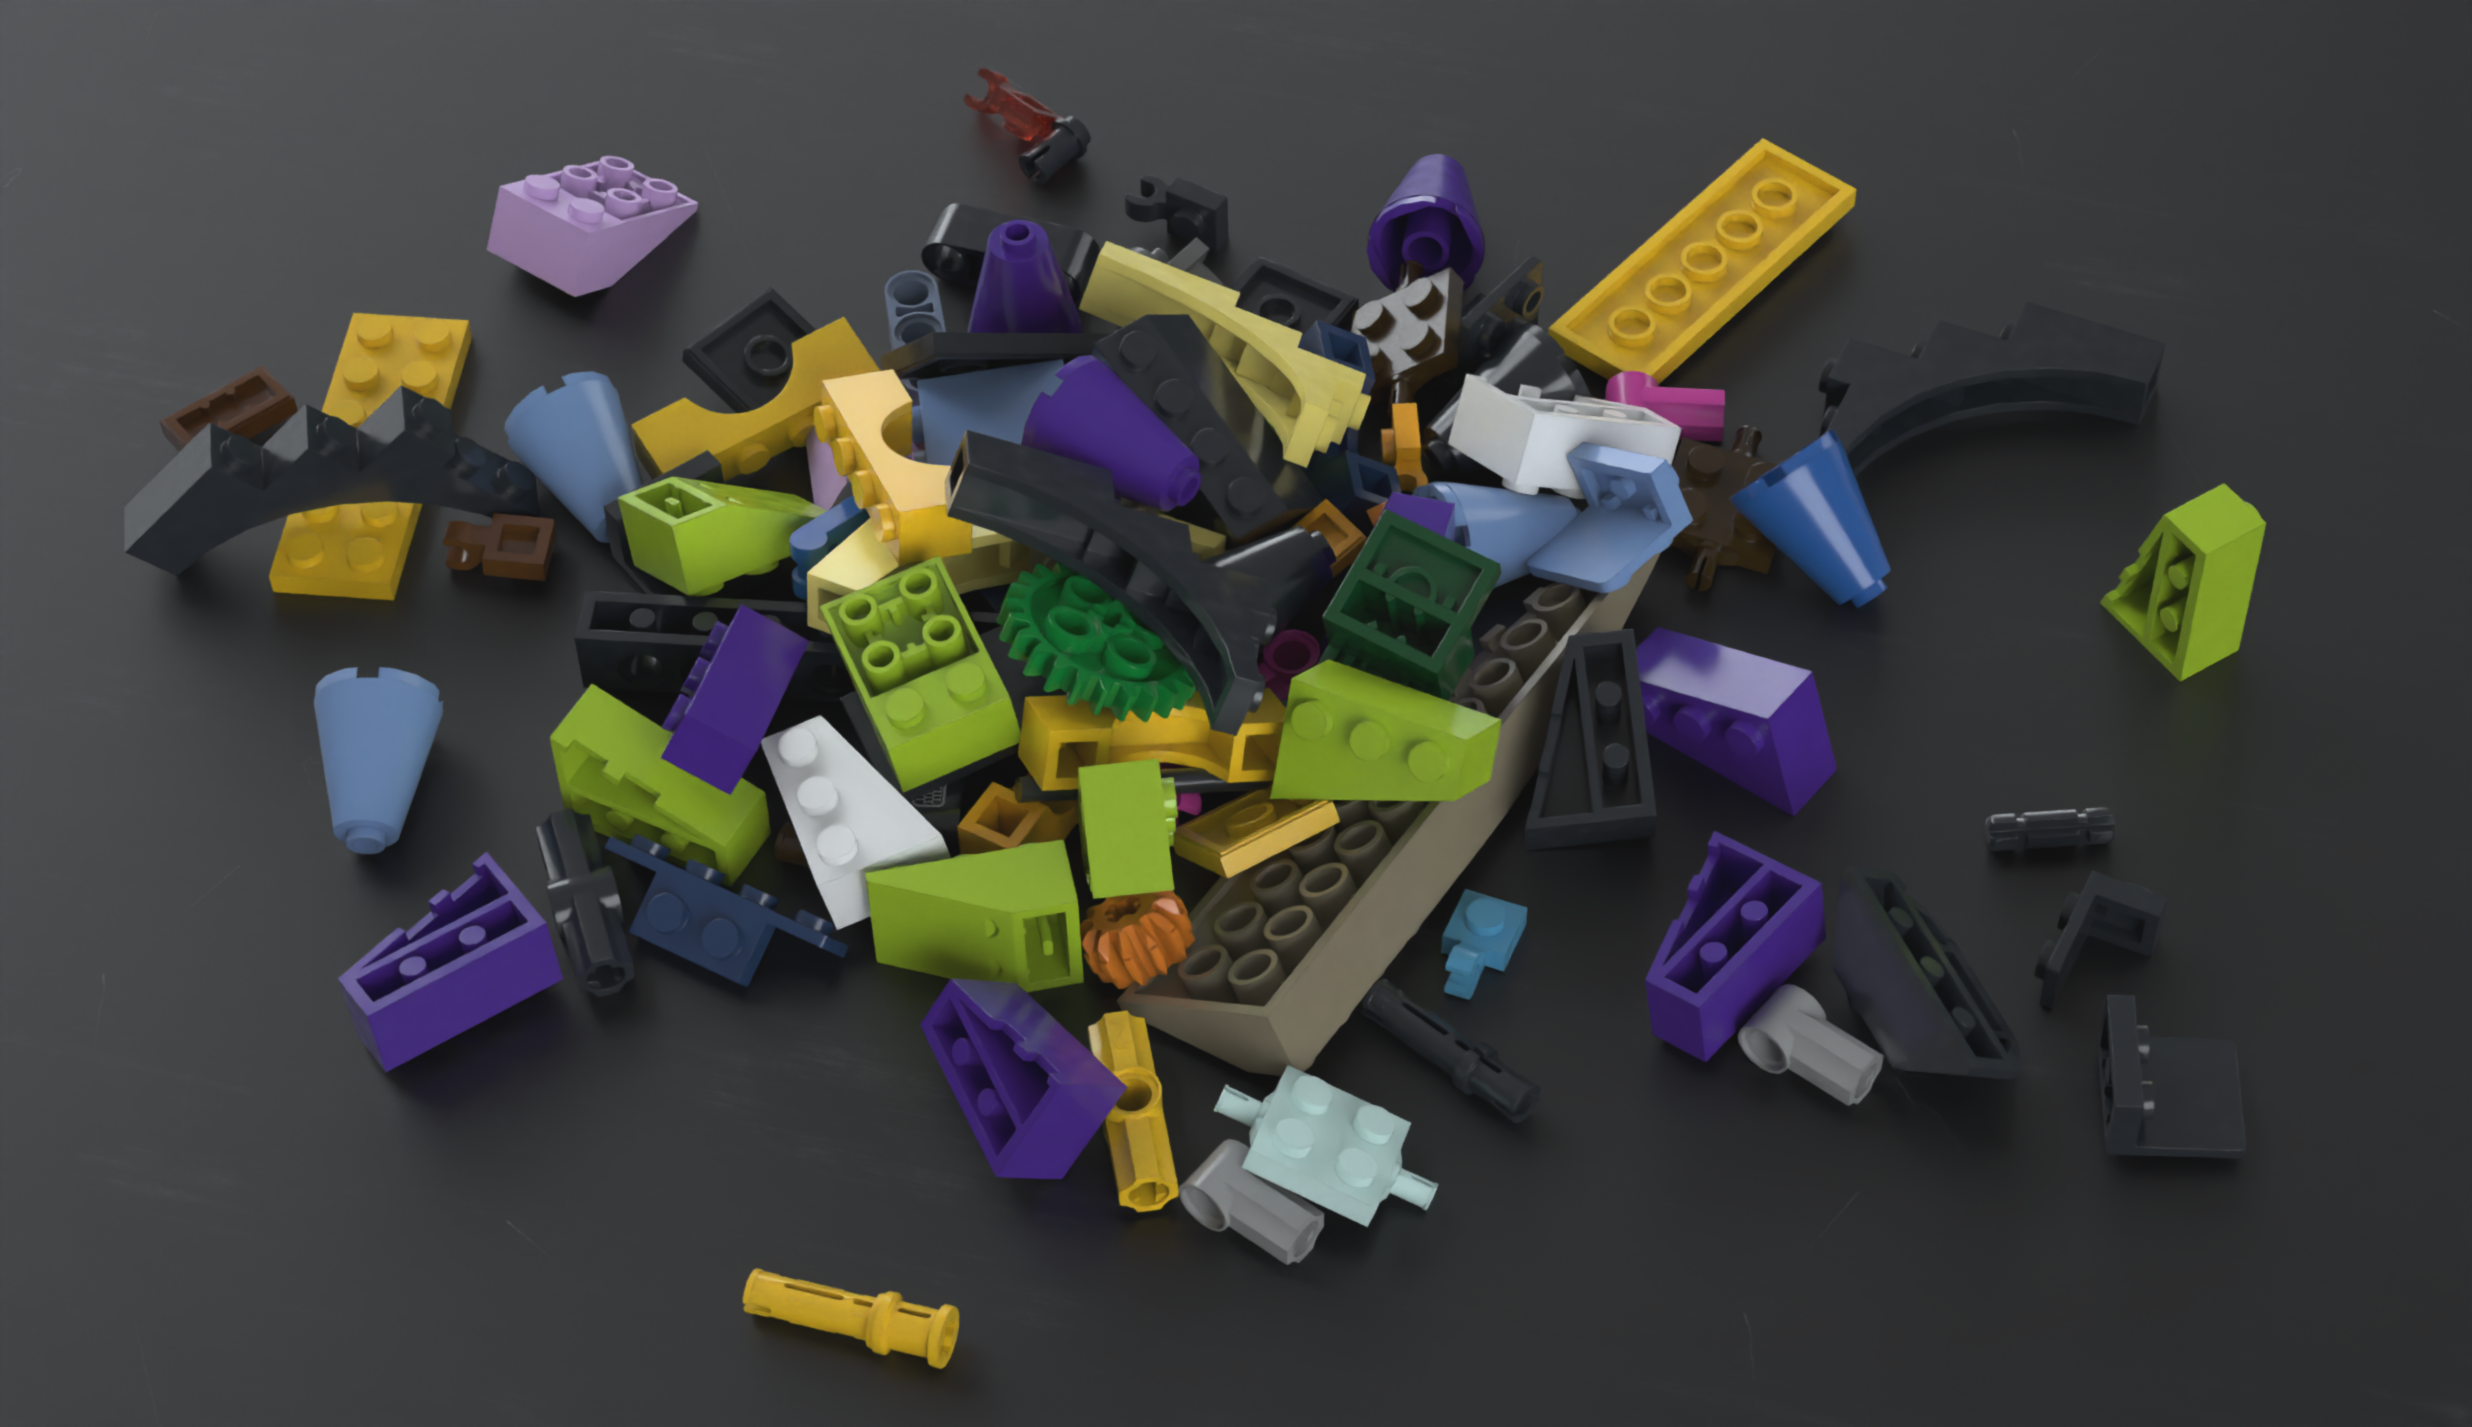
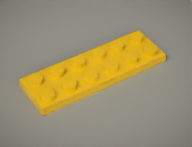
(1703, 265)
(365, 545)

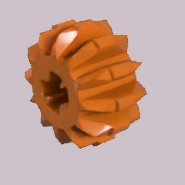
(1136, 937)

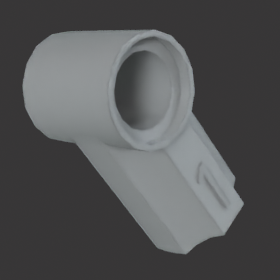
(1794, 1035)
(1260, 1210)

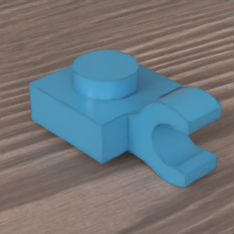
(1477, 936)

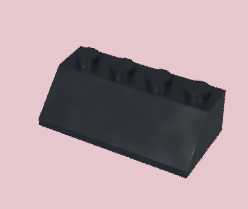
(1245, 481)

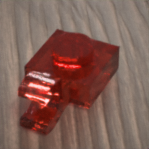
(1021, 112)

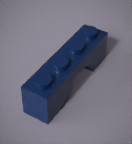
(1341, 474)

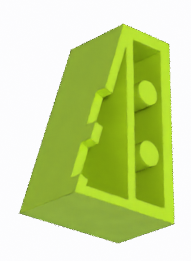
(2192, 582)
(1378, 741)
(615, 772)
(1126, 827)

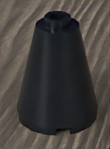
(1522, 358)
(1292, 564)

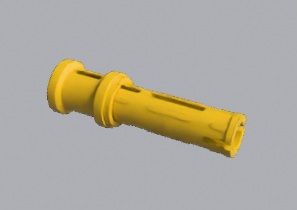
(881, 1321)

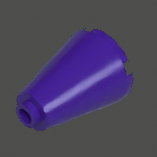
(1429, 222)
(1022, 285)
(1108, 426)

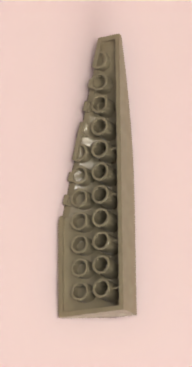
(1315, 926)

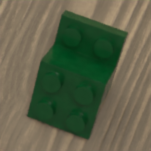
(1409, 607)

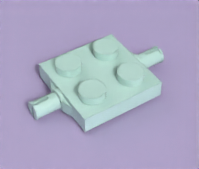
(1326, 1146)

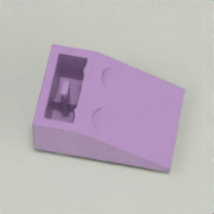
(585, 222)

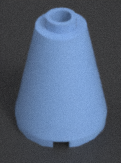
(577, 446)
(1502, 522)
(374, 750)

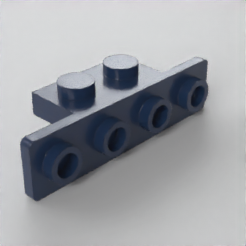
(707, 923)

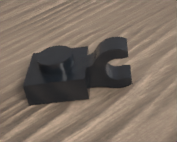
(1186, 206)

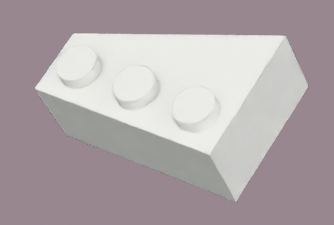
(1531, 436)
(845, 816)

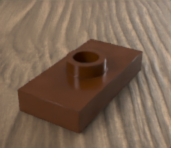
(240, 407)

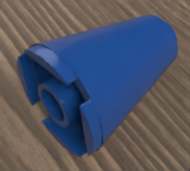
(1819, 520)

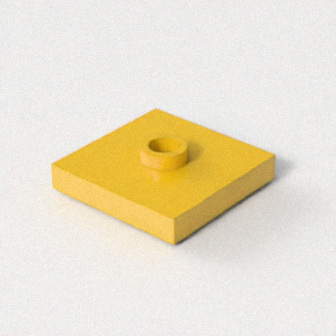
(1250, 830)

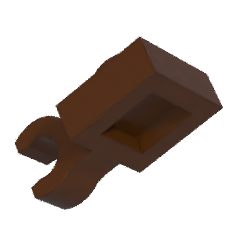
(508, 548)

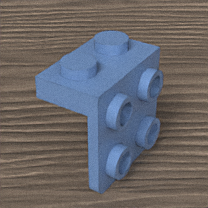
(1629, 519)

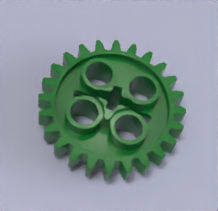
(1090, 645)

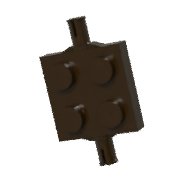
(1411, 332)
(1718, 530)

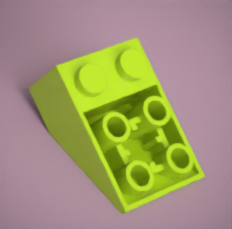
(710, 531)
(922, 673)
(982, 917)

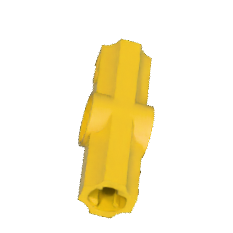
(1135, 1138)

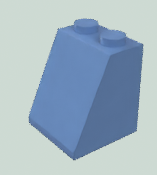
(980, 401)

